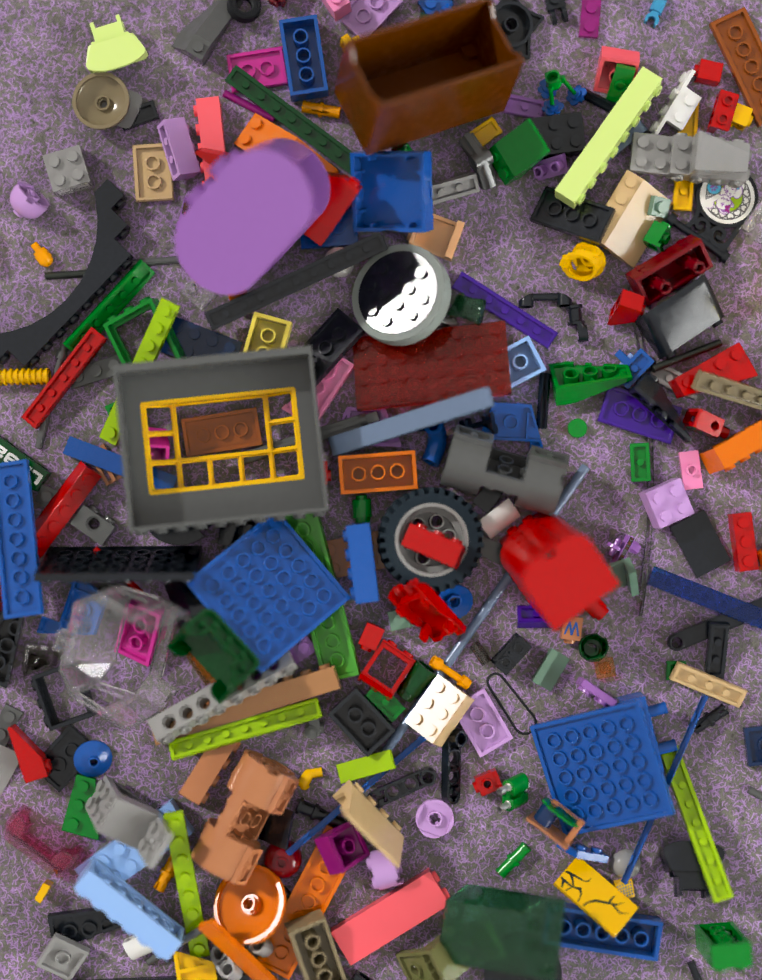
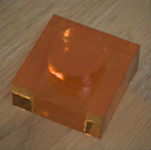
(605, 668)

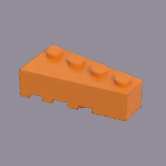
(734, 449)

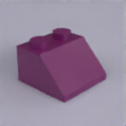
(342, 848)

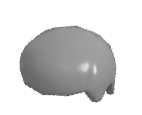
(620, 860)

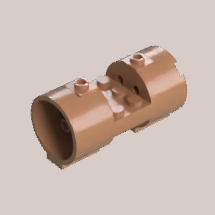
(230, 843)

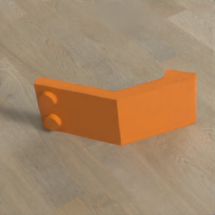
(261, 129)

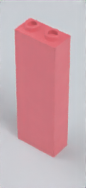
(390, 916)

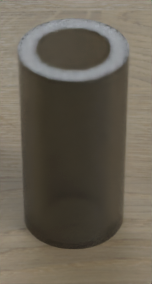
(480, 653)

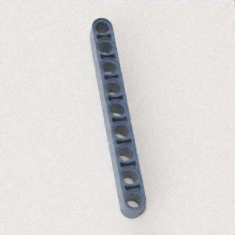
(411, 421)

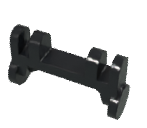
(487, 421)

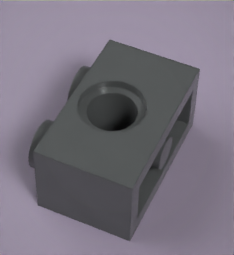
(83, 520)

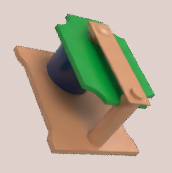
(547, 814)

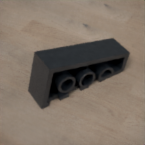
(9, 641)

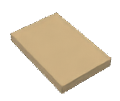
(152, 174)

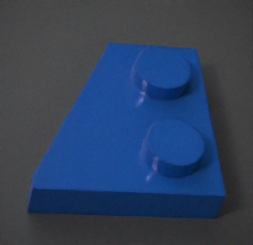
(583, 852)

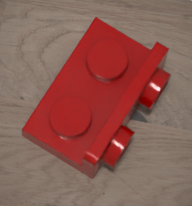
(723, 111)

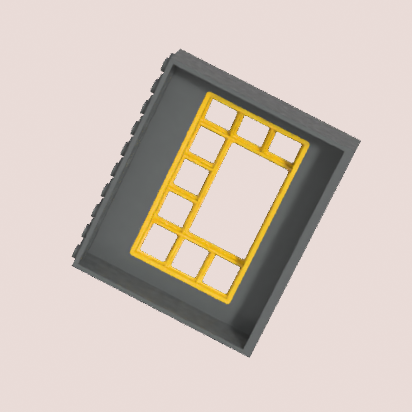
(217, 380)

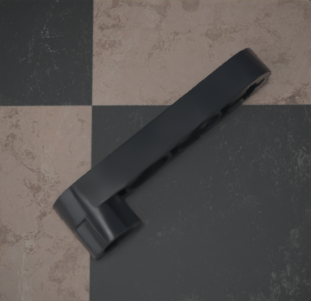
(457, 740)
(402, 789)

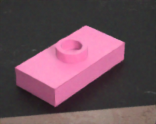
(690, 469)

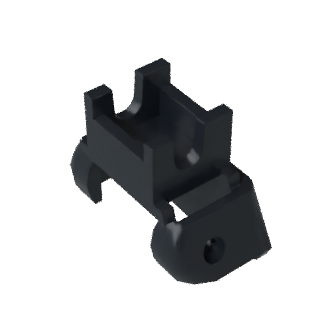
(682, 864)

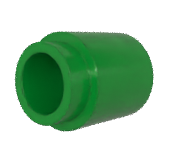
(362, 509)

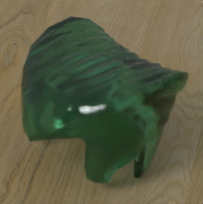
(468, 308)

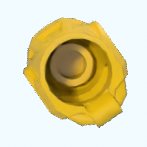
(588, 260)

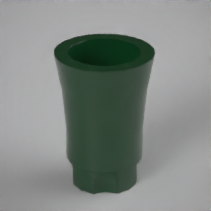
(416, 681)

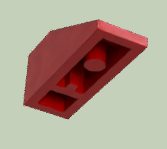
(30, 757)

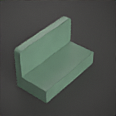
(625, 574)
(550, 669)

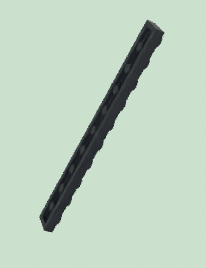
(296, 281)

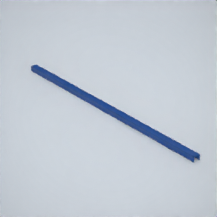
(669, 778)
(366, 786)

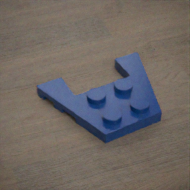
(515, 423)
(77, 592)

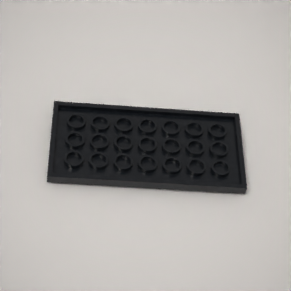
(119, 564)

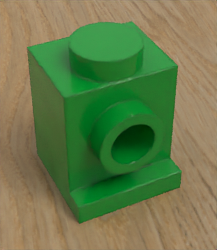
(658, 236)

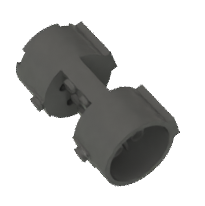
(532, 478)

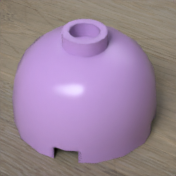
(25, 201)

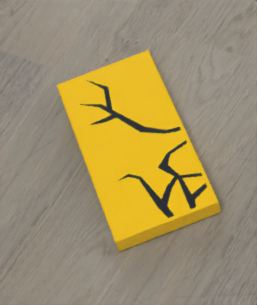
(596, 896)

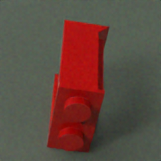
(376, 685)

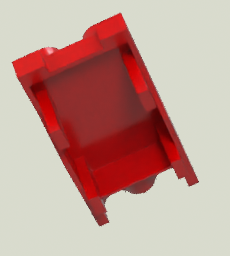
(425, 610)

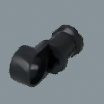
(575, 318)

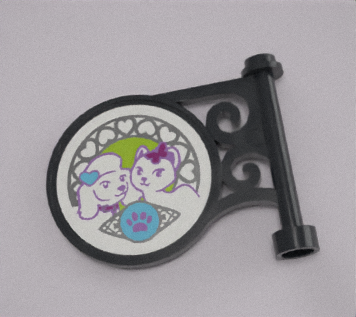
(723, 209)

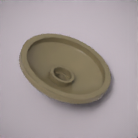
(94, 91)

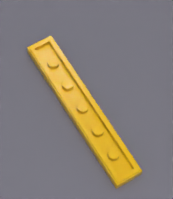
(684, 189)

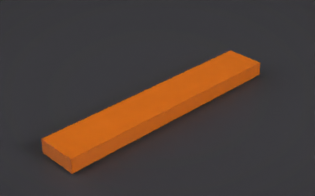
(235, 950)

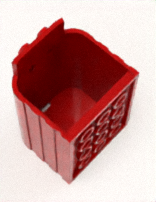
(563, 582)

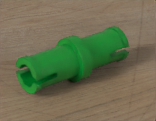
(513, 859)

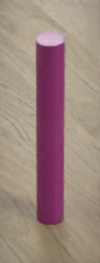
(247, 105)

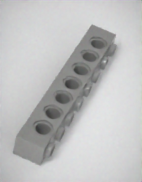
(160, 723)

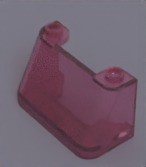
(17, 835)

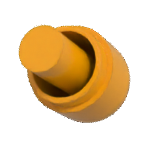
(42, 255)

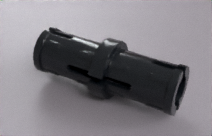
(710, 718)

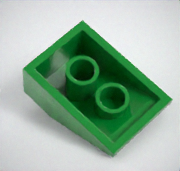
(518, 152)

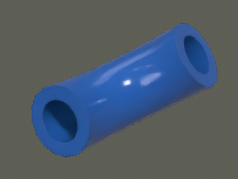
(435, 445)

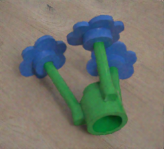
(552, 84)

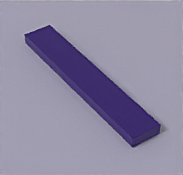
(506, 310)

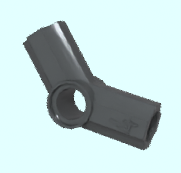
(479, 160)

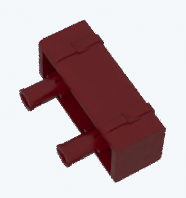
(669, 269)

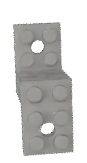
(129, 821)

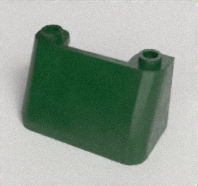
(217, 651)

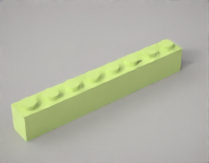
(608, 138)

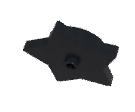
(521, 24)

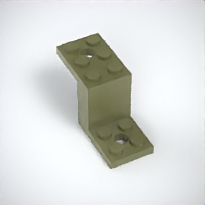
(429, 963)

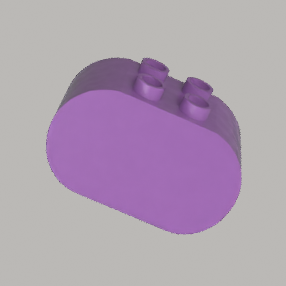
(250, 213)

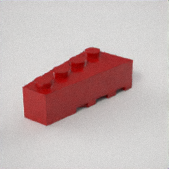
(730, 363)

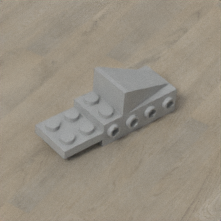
(691, 158)

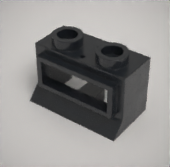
(511, 654)

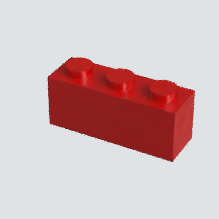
(743, 541)
(434, 545)

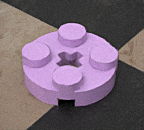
(440, 827)

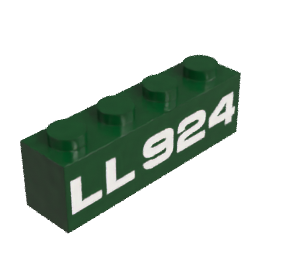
(38, 473)

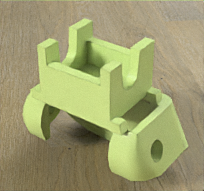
(113, 48)

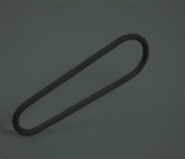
(487, 682)

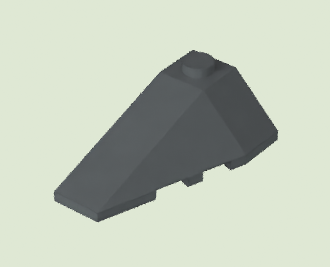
(204, 32)

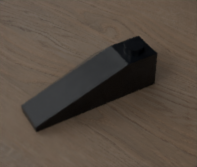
(654, 398)

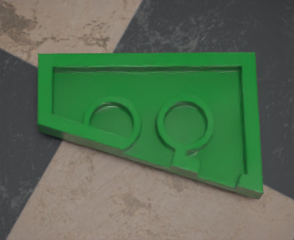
(76, 818)

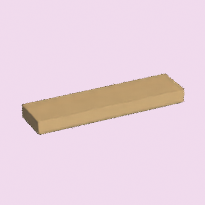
(708, 684)

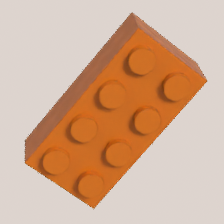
(377, 472)

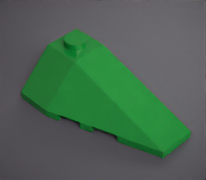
(578, 382)

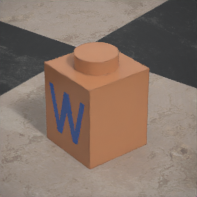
(571, 630)

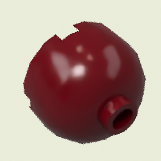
(280, 862)

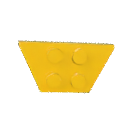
(193, 967)

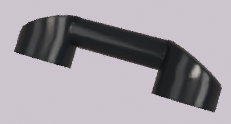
(528, 300)

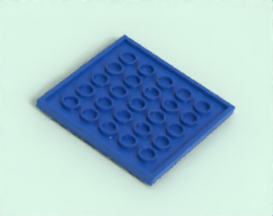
(269, 589)
(603, 767)

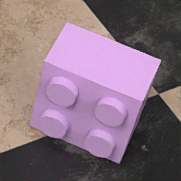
(666, 503)

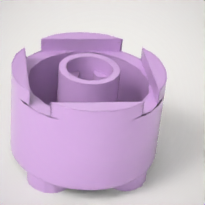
(384, 872)

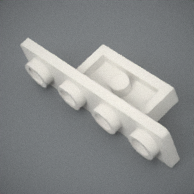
(680, 106)

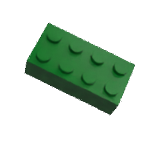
(723, 946)

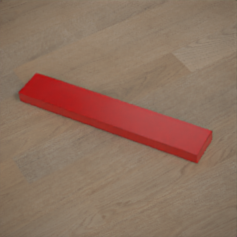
(64, 378)

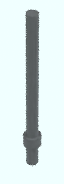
(61, 355)

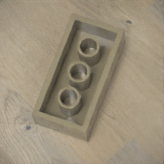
(314, 947)

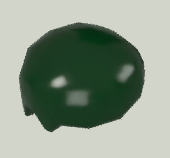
(590, 653)

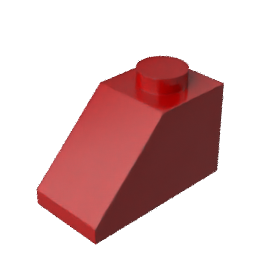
(626, 308)

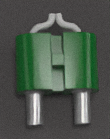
(515, 791)

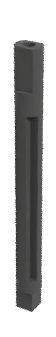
(326, 432)

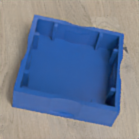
(394, 191)

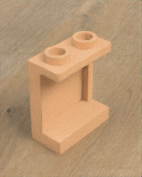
(441, 240)

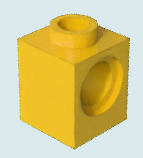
(742, 117)

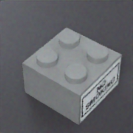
(68, 170)

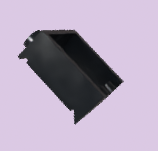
(45, 702)

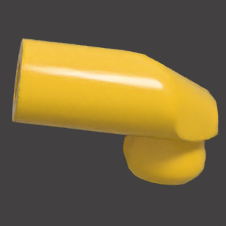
(307, 777)

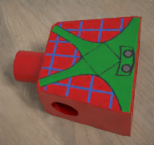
(705, 423)

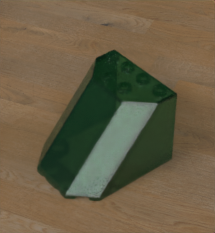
(504, 931)

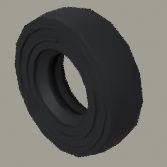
(241, 16)

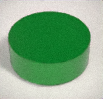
(577, 428)

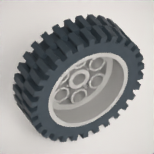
(424, 504)

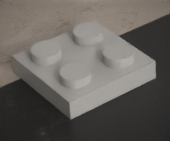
(63, 956)

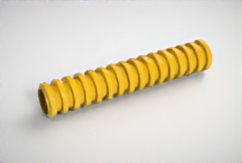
(24, 376)

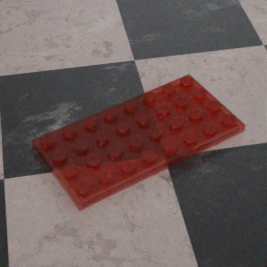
(433, 369)

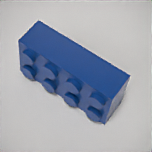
(303, 58)
(362, 563)

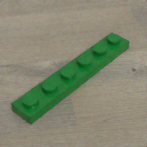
(113, 302)

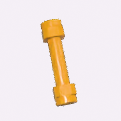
(438, 664)

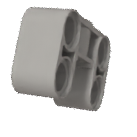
(225, 964)

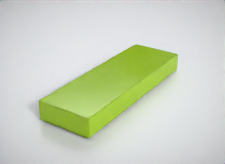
(366, 766)

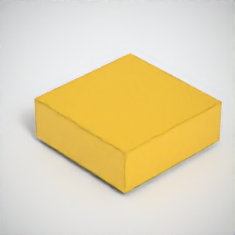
(43, 890)

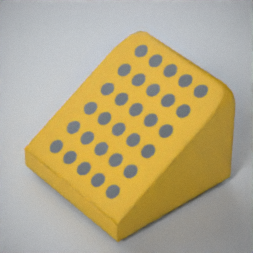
(626, 889)

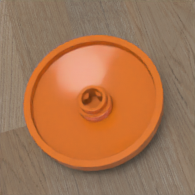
(253, 909)

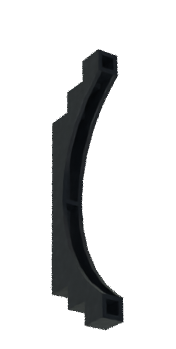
(104, 268)

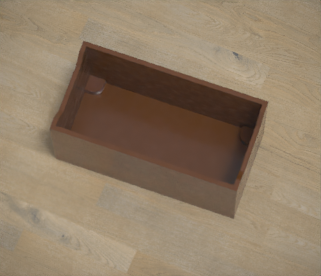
(426, 75)

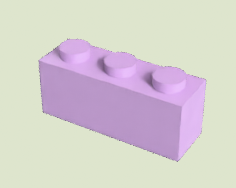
(178, 148)

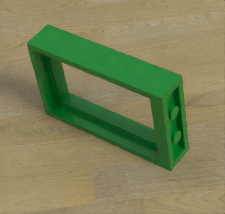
(130, 313)

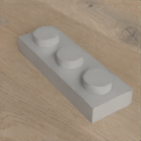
(455, 187)

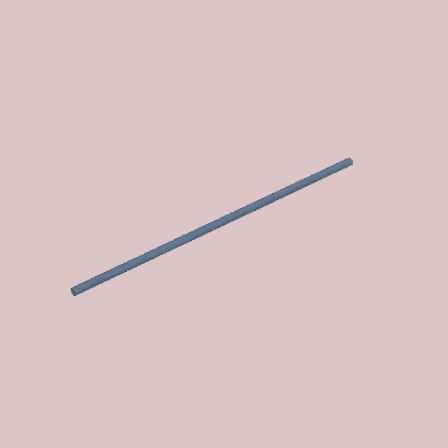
(481, 615)

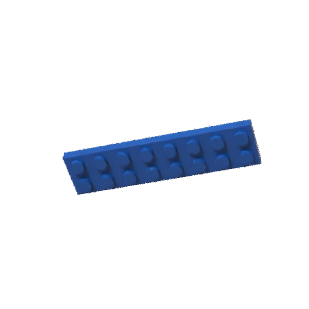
(18, 543)

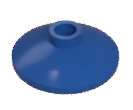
(462, 602)
(92, 750)

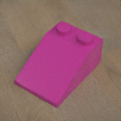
(137, 642)

